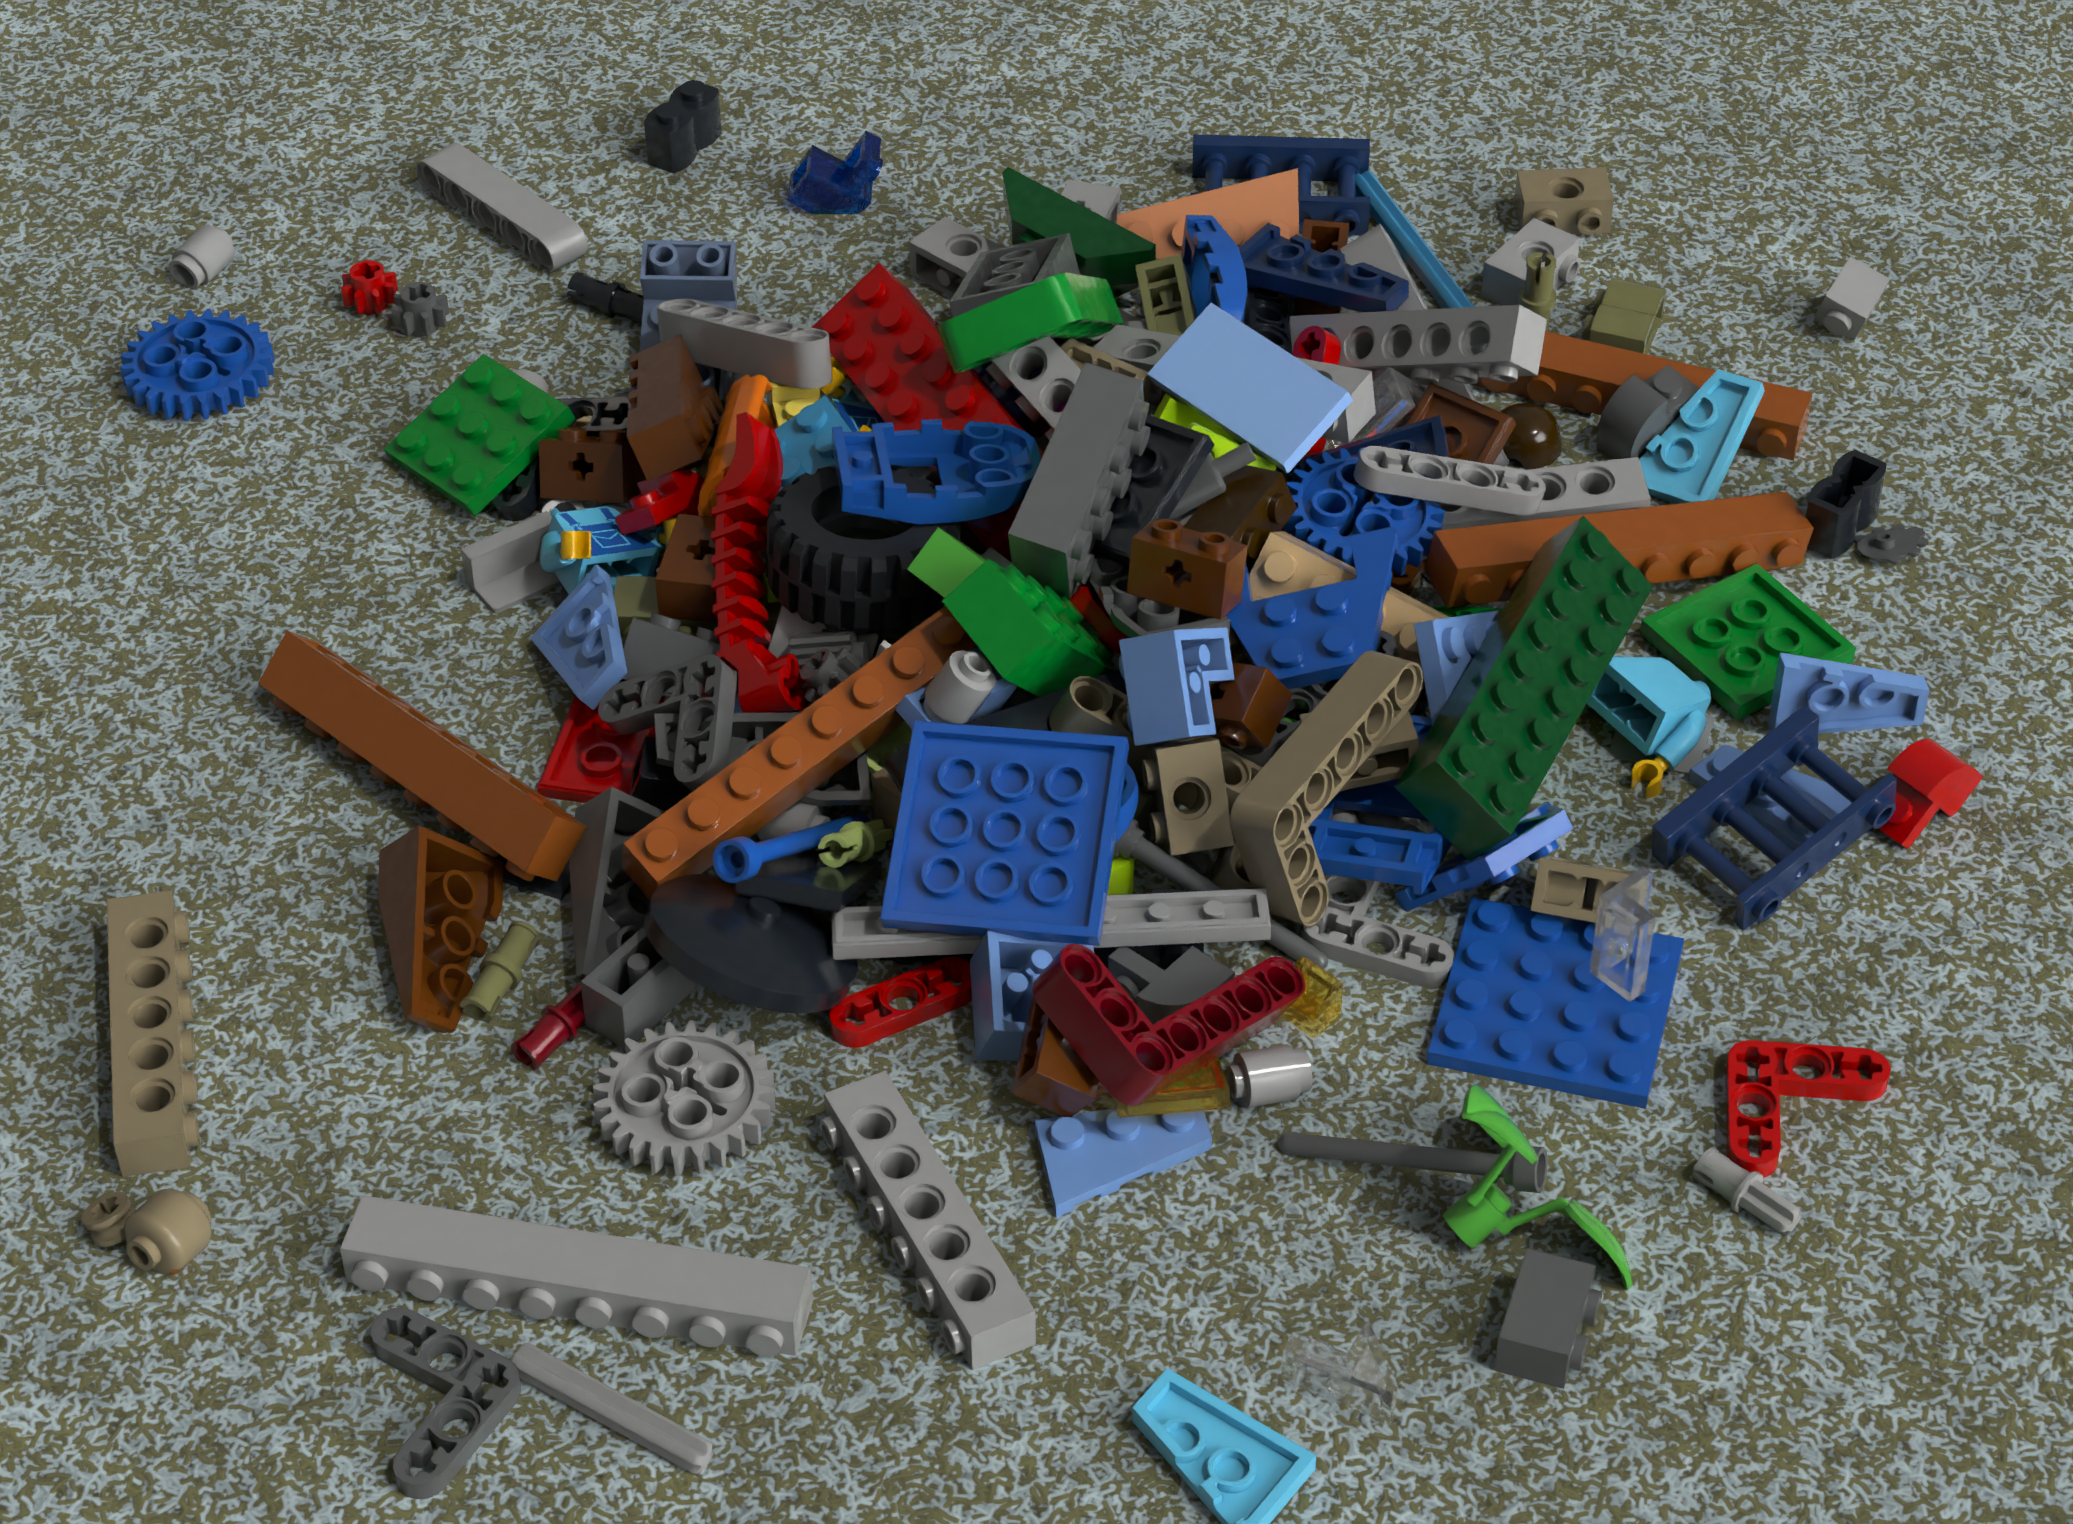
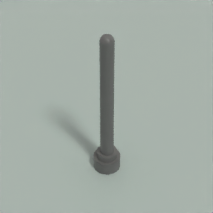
(1134, 844)
(1517, 1172)

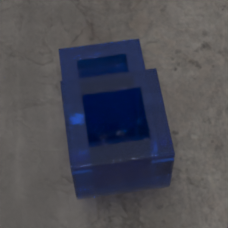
(835, 185)

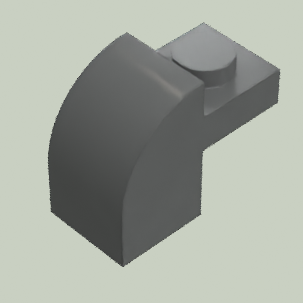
(1641, 412)
(1168, 990)

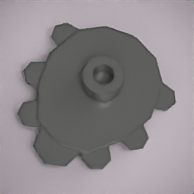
(1891, 544)

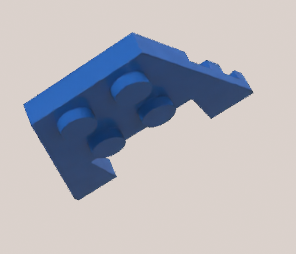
(1322, 629)

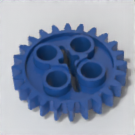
(197, 364)
(1332, 499)

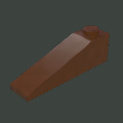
(433, 914)

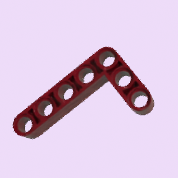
(1145, 1058)

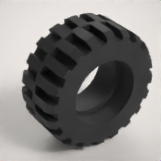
(847, 564)

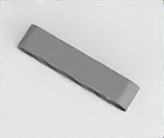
(503, 206)
(748, 342)

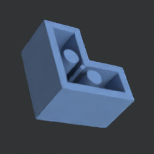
(1170, 681)
(1002, 990)

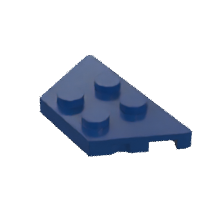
(1532, 838)

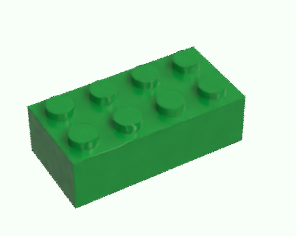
(1027, 629)

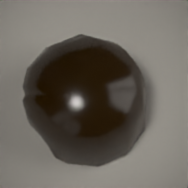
(1534, 438)

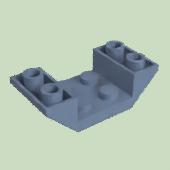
(687, 271)

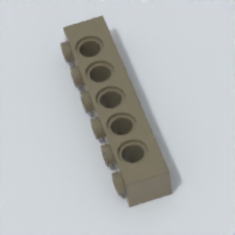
(149, 1034)

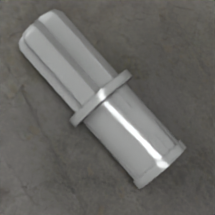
(1746, 1191)

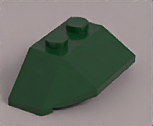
(1098, 244)

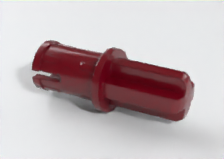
(551, 1030)

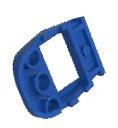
(1212, 250)
(977, 470)
(1376, 851)

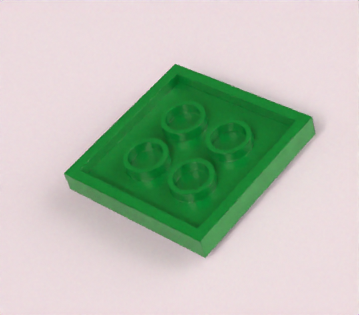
(478, 434)
(1735, 636)

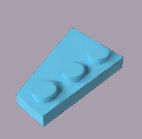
(1702, 442)
(1220, 1452)

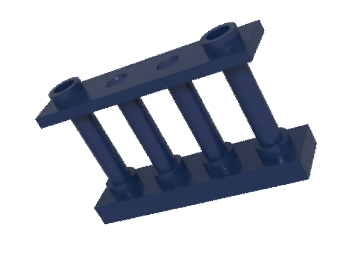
(1316, 159)
(1759, 774)

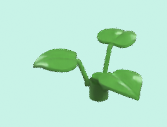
(1485, 1204)

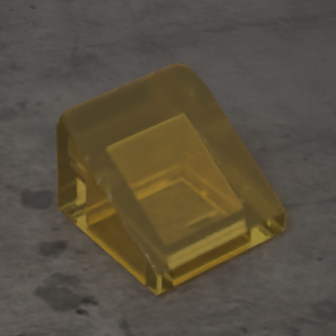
(1319, 1003)

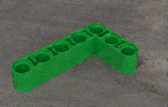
(1053, 307)

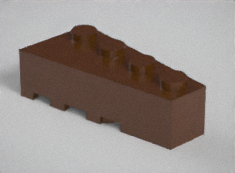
(670, 409)

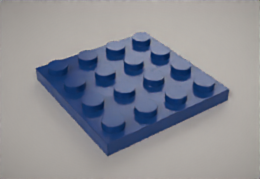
(1005, 832)
(1538, 1017)

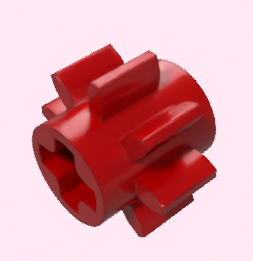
(368, 287)

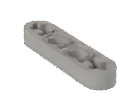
(1449, 480)

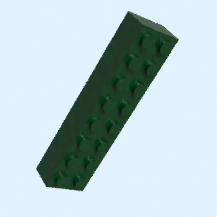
(1524, 689)

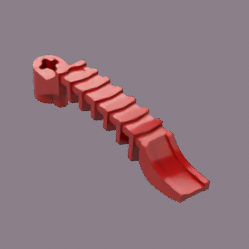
(742, 508)

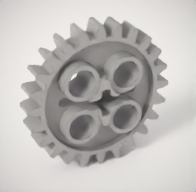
(684, 1097)

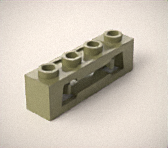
(1166, 295)

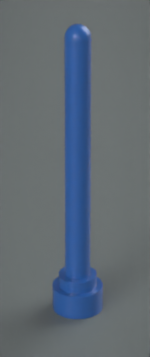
(742, 858)

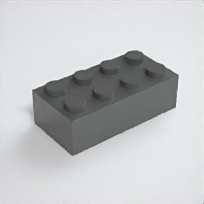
(1011, 269)
(1079, 479)

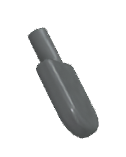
(1209, 479)

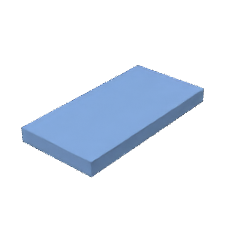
(1250, 387)

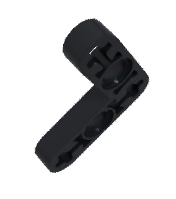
(607, 414)

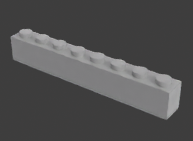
(578, 1276)

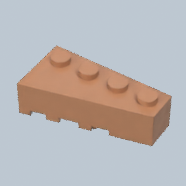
(1238, 208)

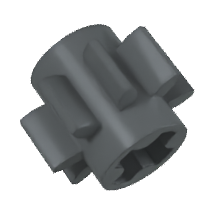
(419, 309)
(826, 671)

